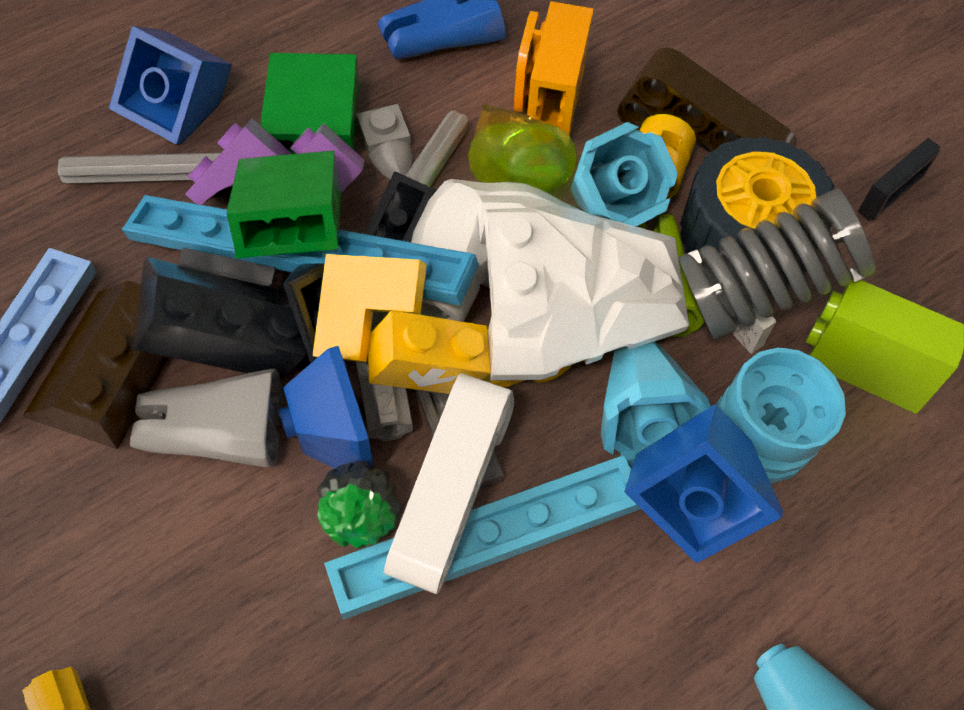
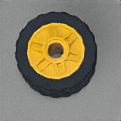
(746, 185)

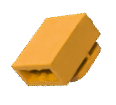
(553, 63)

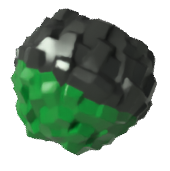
(357, 504)

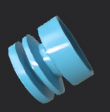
(785, 408)

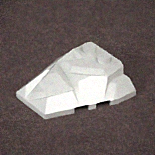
(572, 286)

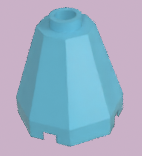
(624, 176)
(646, 399)

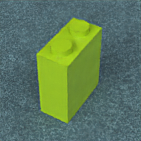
(886, 344)

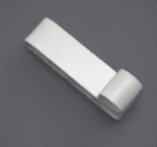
(449, 482)

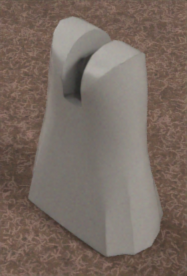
(214, 419)

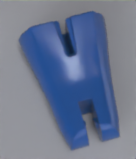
(441, 25)

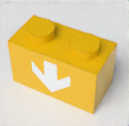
(426, 352)

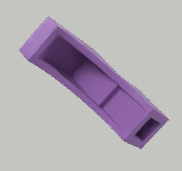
(256, 142)

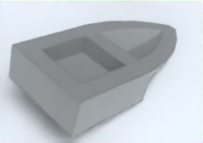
(386, 139)

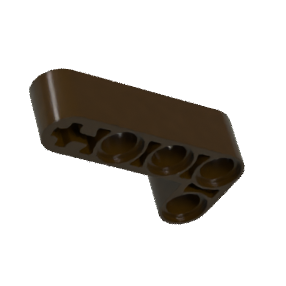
(685, 90)

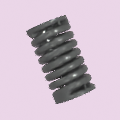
(760, 256)

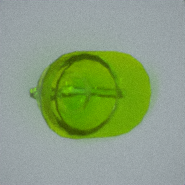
(523, 154)

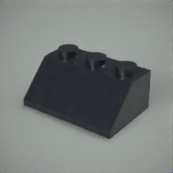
(215, 320)

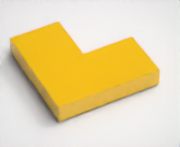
(354, 290)

